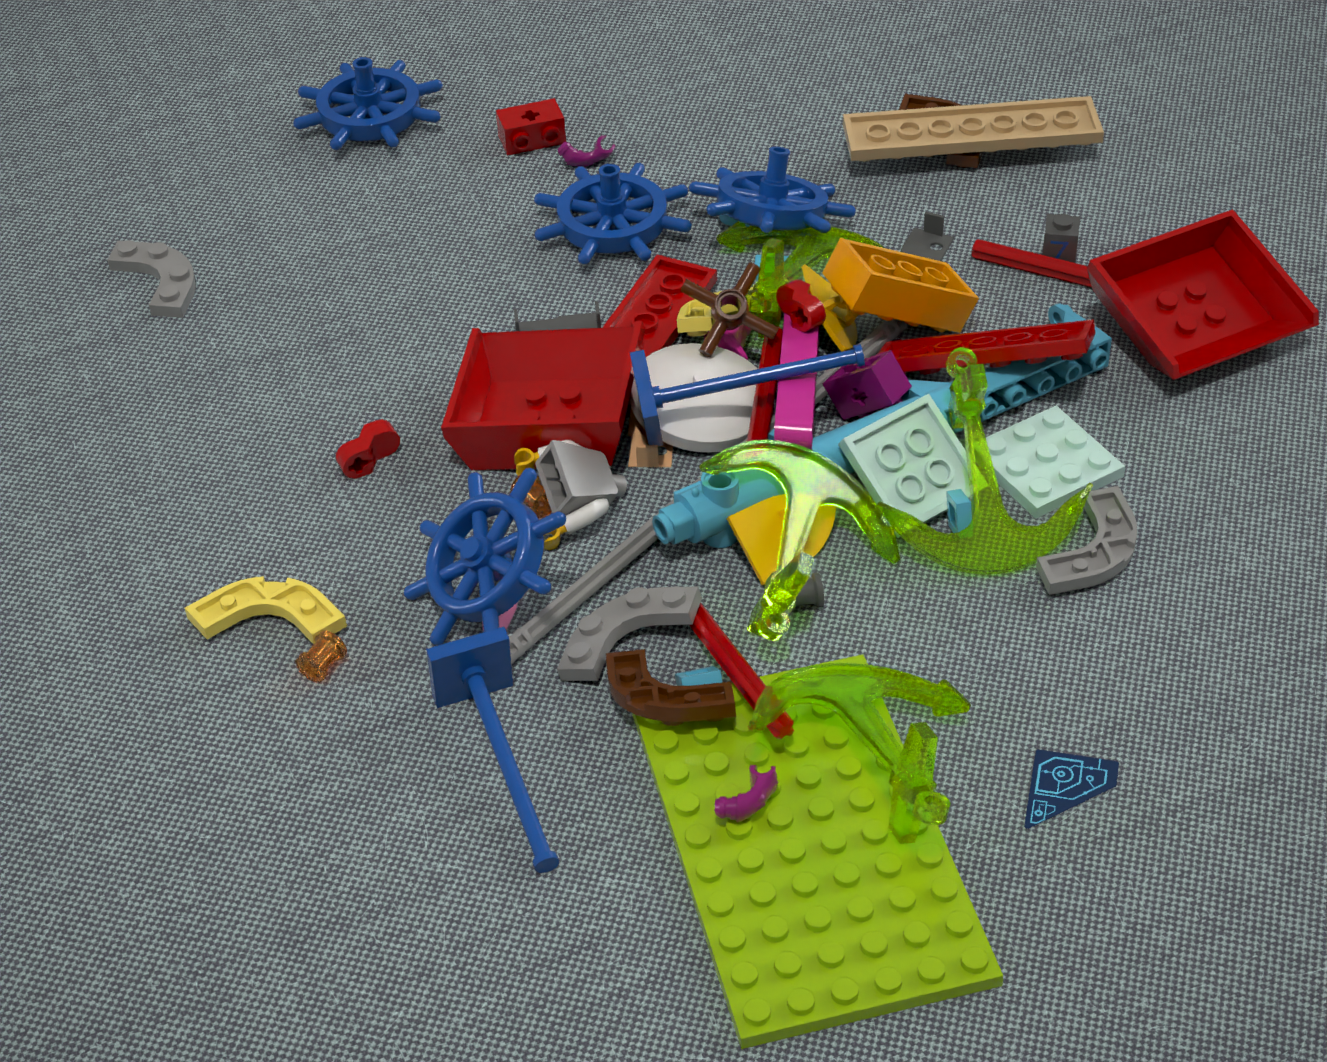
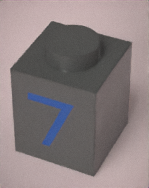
(1061, 236)

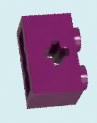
(867, 387)

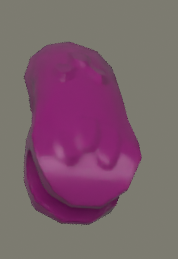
(579, 158)
(748, 803)

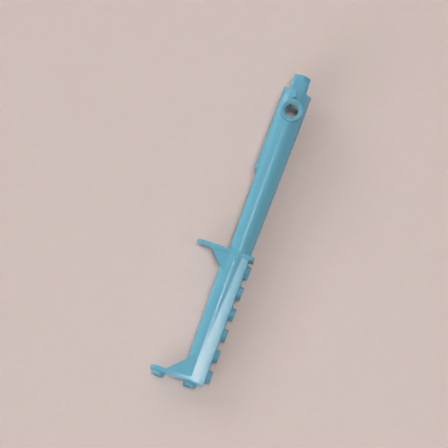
(702, 507)

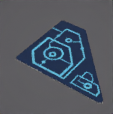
(1064, 782)

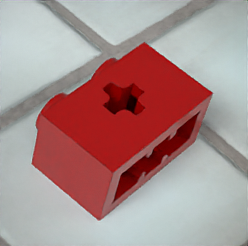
(530, 126)

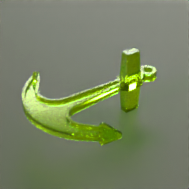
(810, 249)
(809, 483)
(993, 539)
(849, 693)

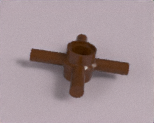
(729, 322)

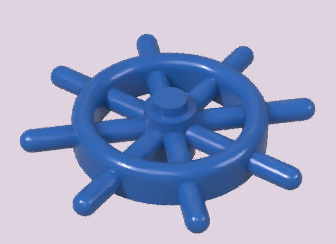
(368, 103)
(772, 197)
(612, 212)
(484, 556)

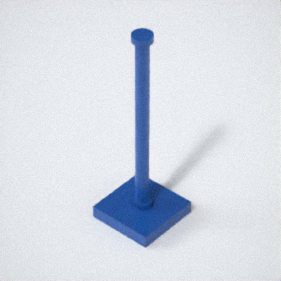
(653, 397)
(473, 670)

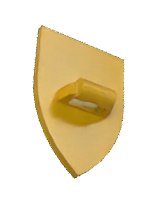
(839, 319)
(760, 531)

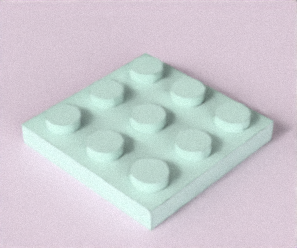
(909, 459)
(1049, 461)

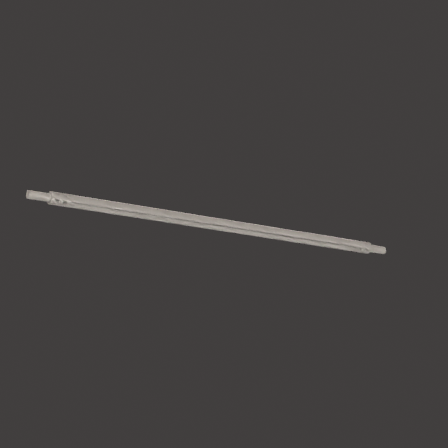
(526, 636)

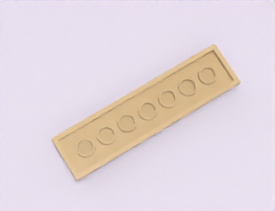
(972, 128)

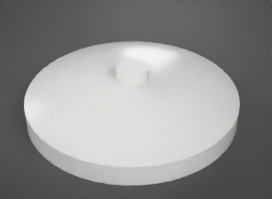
(703, 421)

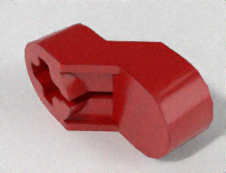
(802, 307)
(361, 454)

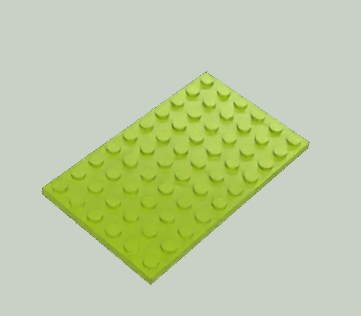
(812, 895)

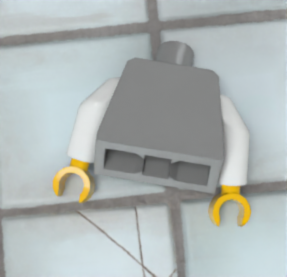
(574, 483)

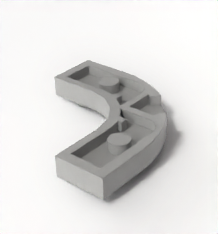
(166, 264)
(1104, 555)
(613, 620)

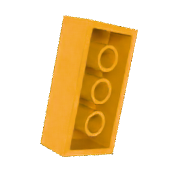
(899, 286)

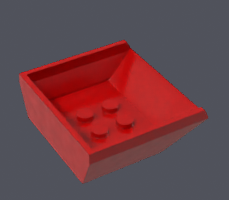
(1200, 295)
(540, 389)

